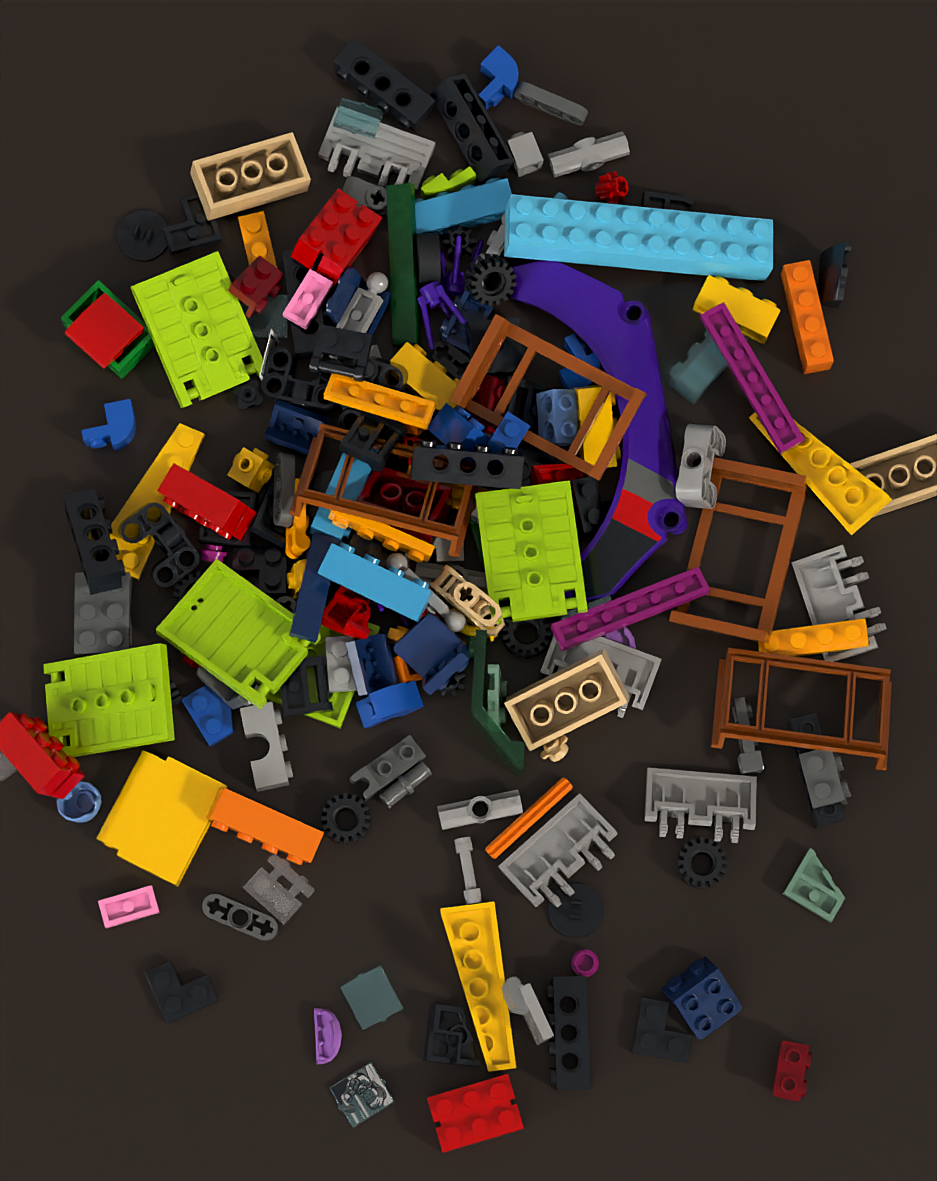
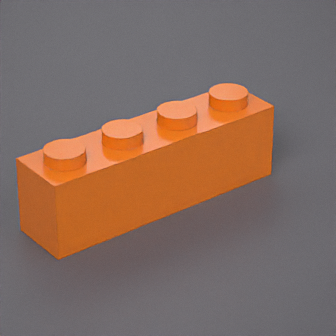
(807, 317)
(265, 826)

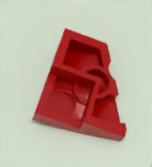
(348, 614)

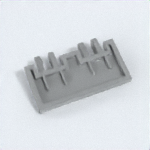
(390, 150)
(830, 600)
(632, 666)
(700, 797)
(557, 849)
(523, 1001)

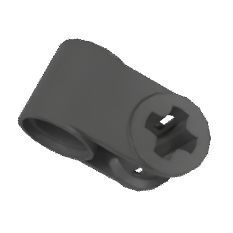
(366, 194)

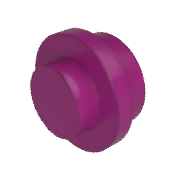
(212, 553)
(584, 963)

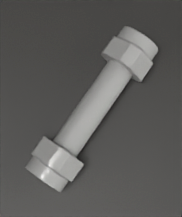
(472, 893)

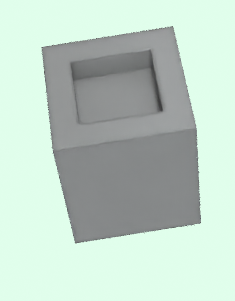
(525, 153)

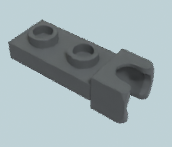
(749, 760)
(388, 766)

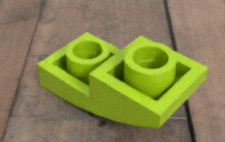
(439, 184)

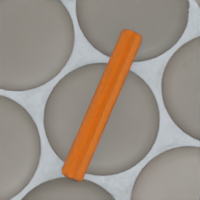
(528, 818)

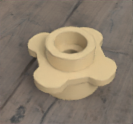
(555, 749)

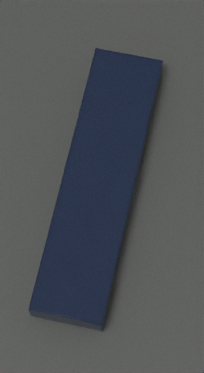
(312, 591)

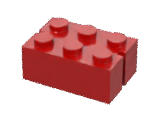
(338, 233)
(206, 503)
(38, 755)
(475, 1113)

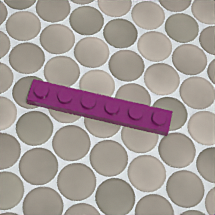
(752, 378)
(630, 608)

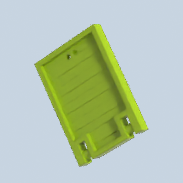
(198, 328)
(531, 550)
(235, 633)
(110, 700)

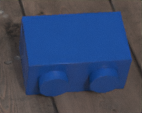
(454, 426)

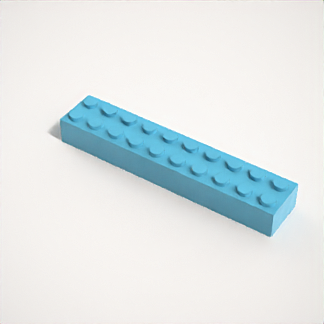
(638, 237)

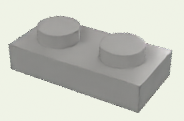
(338, 665)

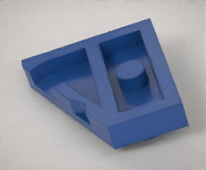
(210, 714)

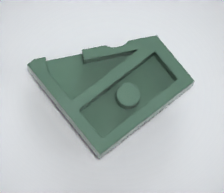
(496, 691)
(814, 888)

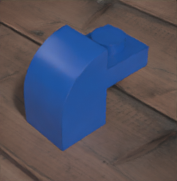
(503, 75)
(578, 349)
(119, 430)
(507, 434)
(389, 703)

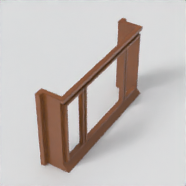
(482, 361)
(762, 477)
(337, 503)
(758, 733)

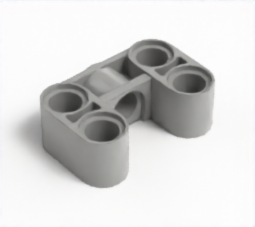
(694, 483)

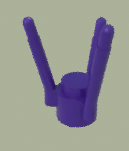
(454, 281)
(435, 296)

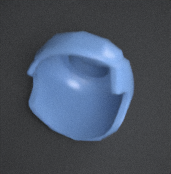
(80, 803)

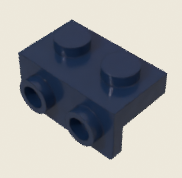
(453, 330)
(293, 426)
(371, 663)

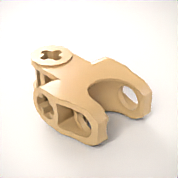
(467, 599)

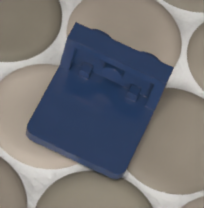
(347, 286)
(433, 652)
(702, 997)

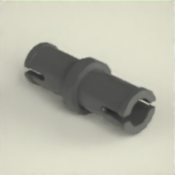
(405, 784)

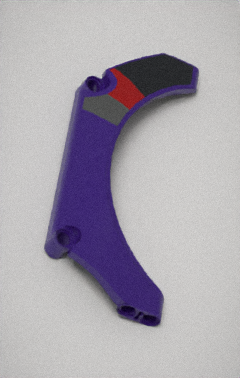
(649, 467)

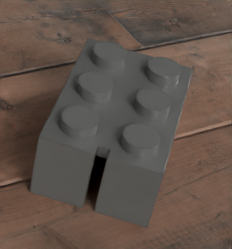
(103, 618)

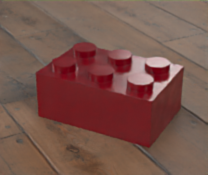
(404, 495)

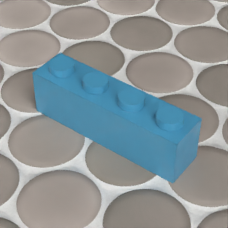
(466, 208)
(357, 479)
(375, 582)

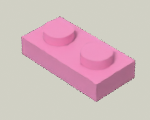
(308, 299)
(128, 906)

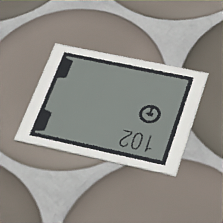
(273, 342)

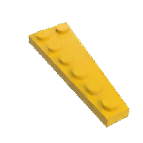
(179, 449)
(835, 482)
(478, 958)

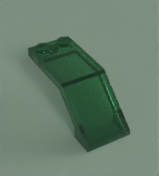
(510, 751)

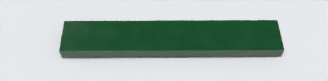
(403, 264)

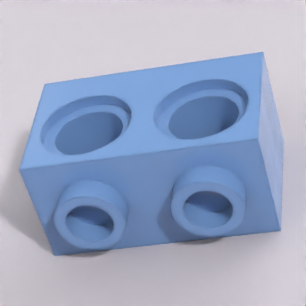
(557, 416)

